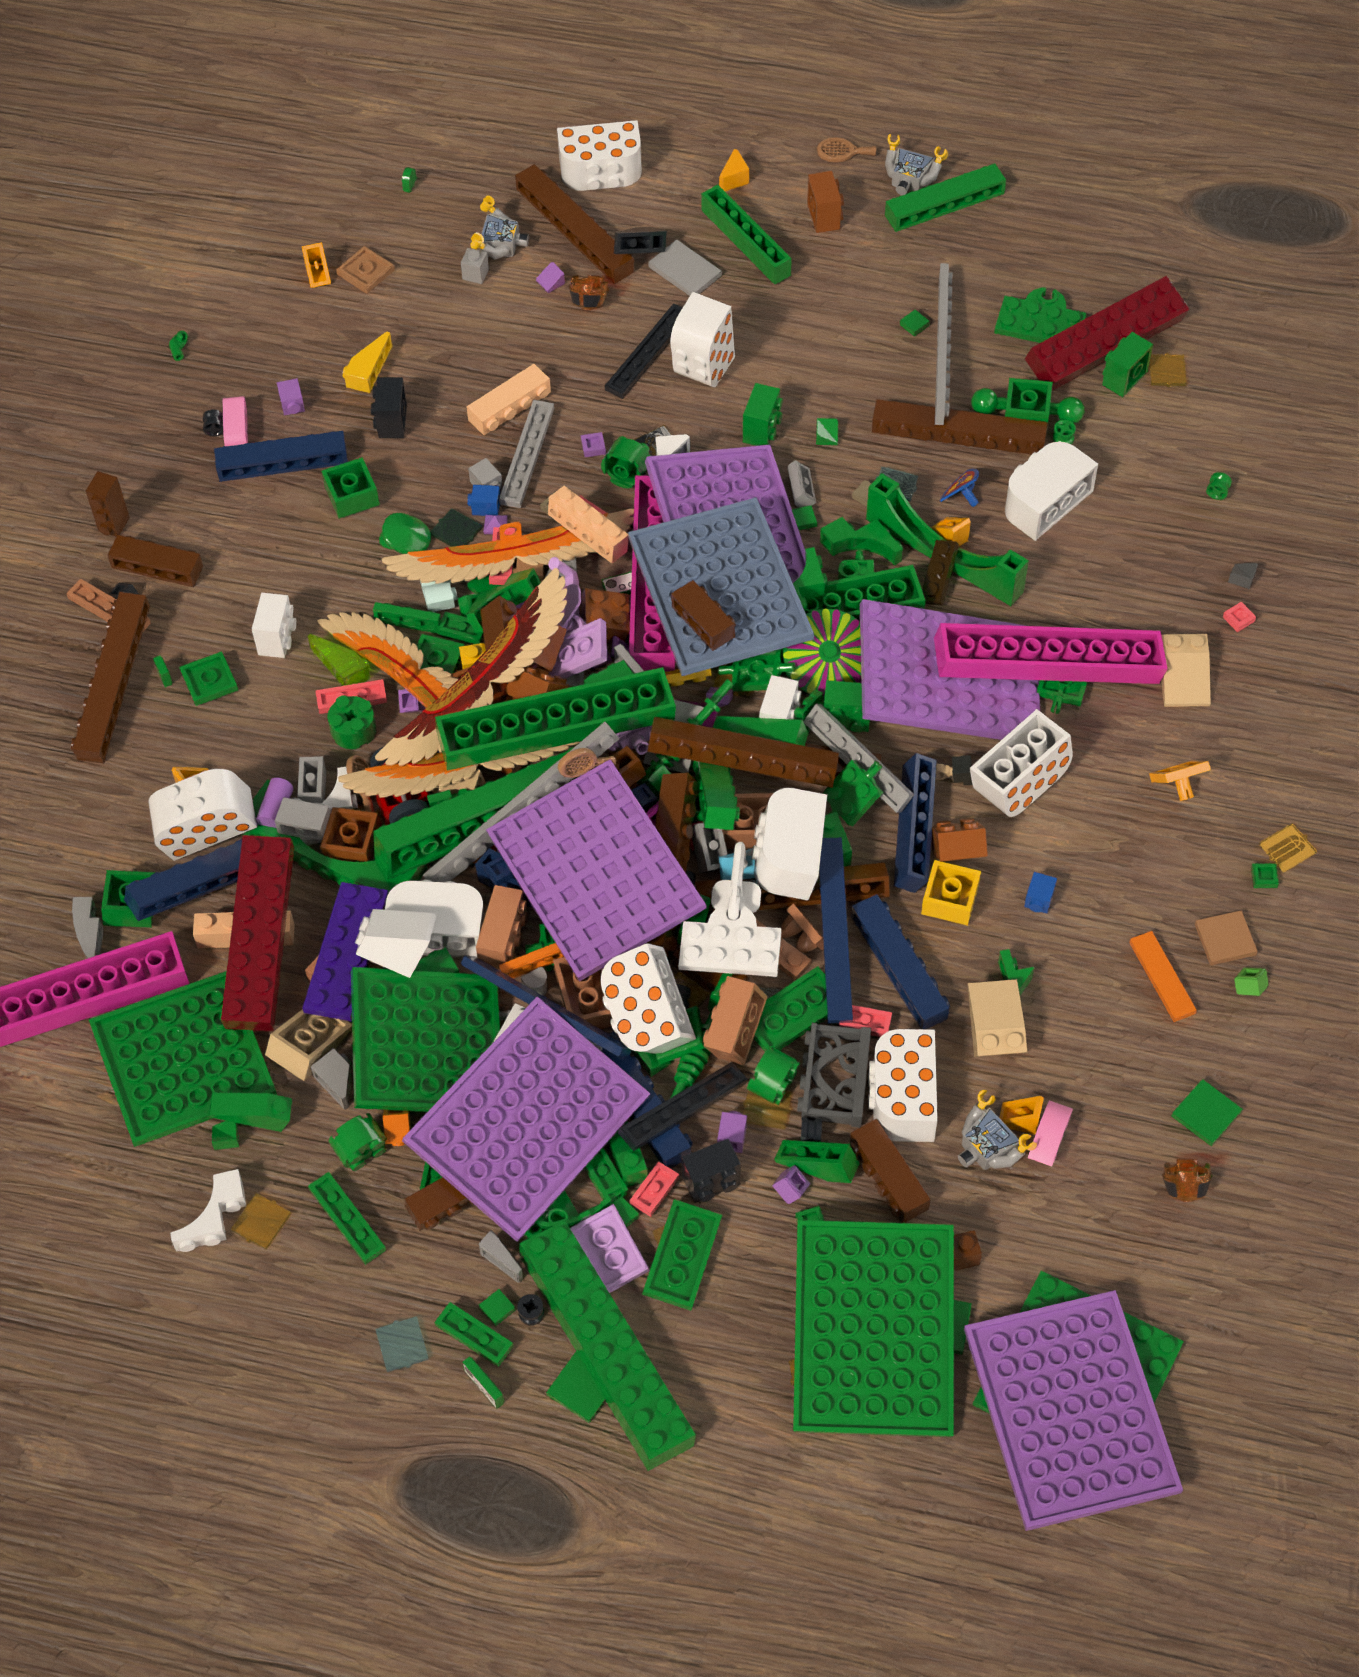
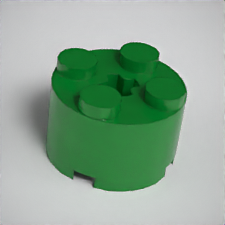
(625, 461)
(351, 722)
(773, 1075)
(358, 1141)

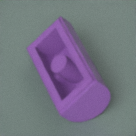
(272, 800)

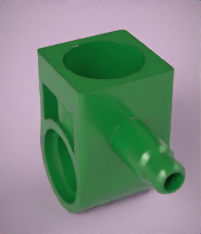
(856, 567)

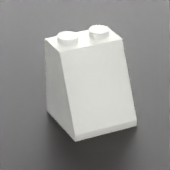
(395, 938)

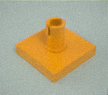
(1180, 774)

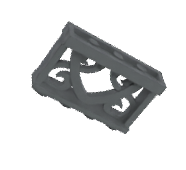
(856, 1050)

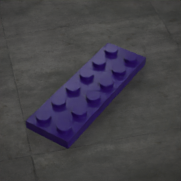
(331, 981)

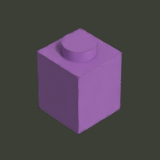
(290, 397)
(733, 1127)

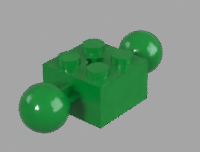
(1028, 401)

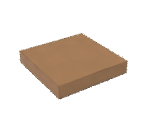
(365, 269)
(1225, 938)

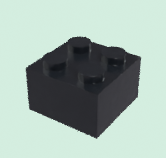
(389, 407)
(711, 1171)

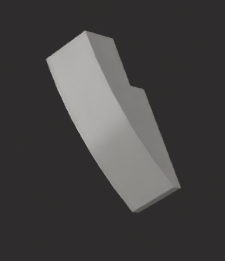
(87, 926)

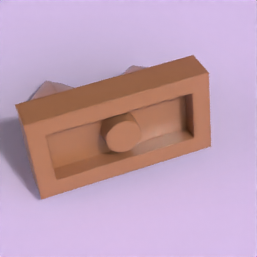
(796, 923)

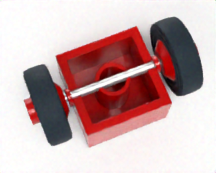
(395, 808)

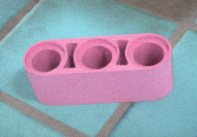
(235, 421)

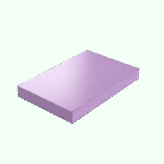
(610, 1248)

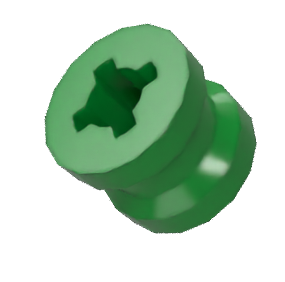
(1064, 427)
(1218, 486)

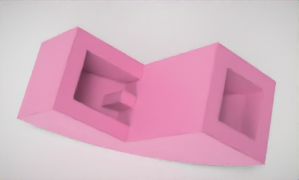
(1050, 1133)

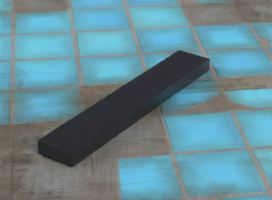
(643, 355)
(682, 1106)

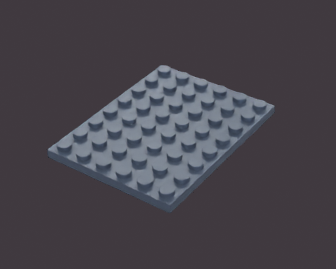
(738, 566)

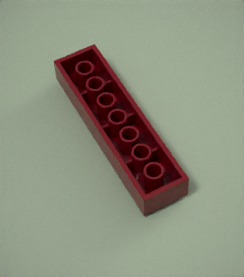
(1090, 340)
(257, 933)

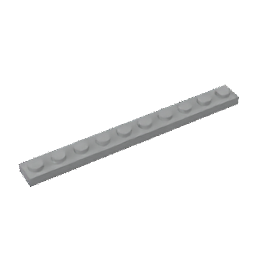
(943, 348)
(479, 840)

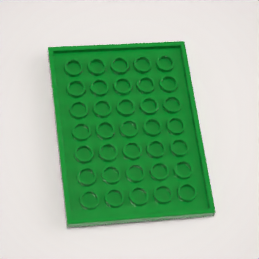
(874, 1329)

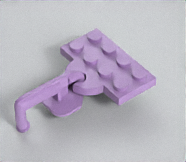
(583, 643)

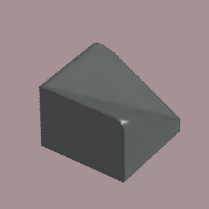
(1243, 574)

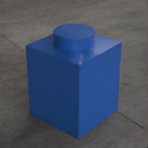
(484, 500)
(1040, 892)

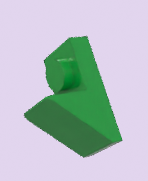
(1009, 970)

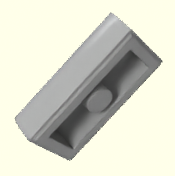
(801, 484)

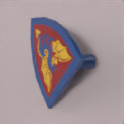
(965, 484)

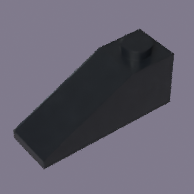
(640, 240)

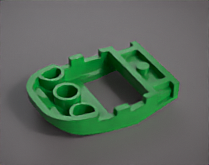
(606, 1181)

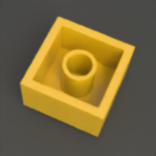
(951, 892)

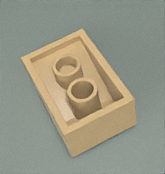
(1188, 670)
(996, 1018)
(305, 1041)

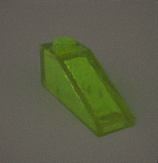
(340, 661)

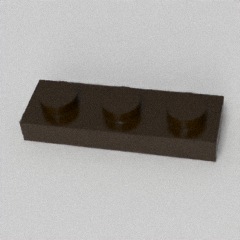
(939, 571)

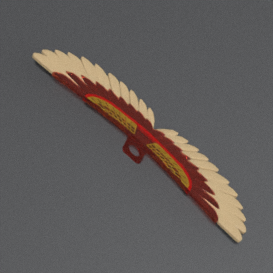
(500, 663)

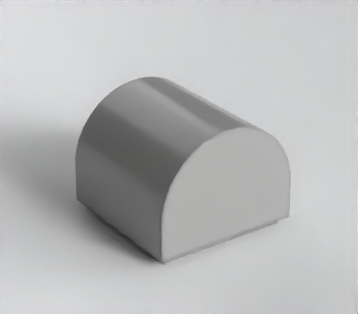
(536, 980)

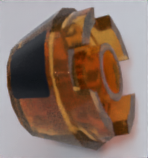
(588, 292)
(1187, 1179)

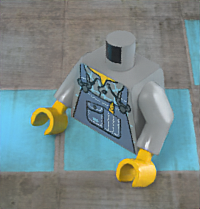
(910, 169)
(499, 233)
(989, 1139)

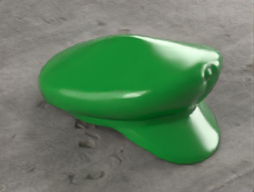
(404, 533)

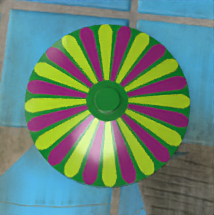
(830, 656)

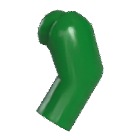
(177, 344)

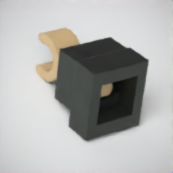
(960, 770)

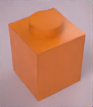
(396, 1126)

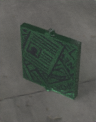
(456, 529)

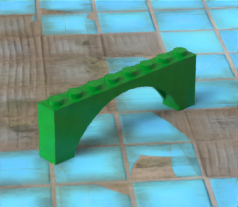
(998, 575)
(340, 871)

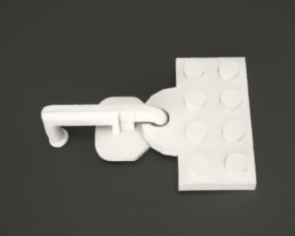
(731, 936)

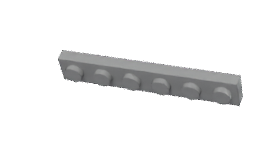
(526, 454)
(849, 749)

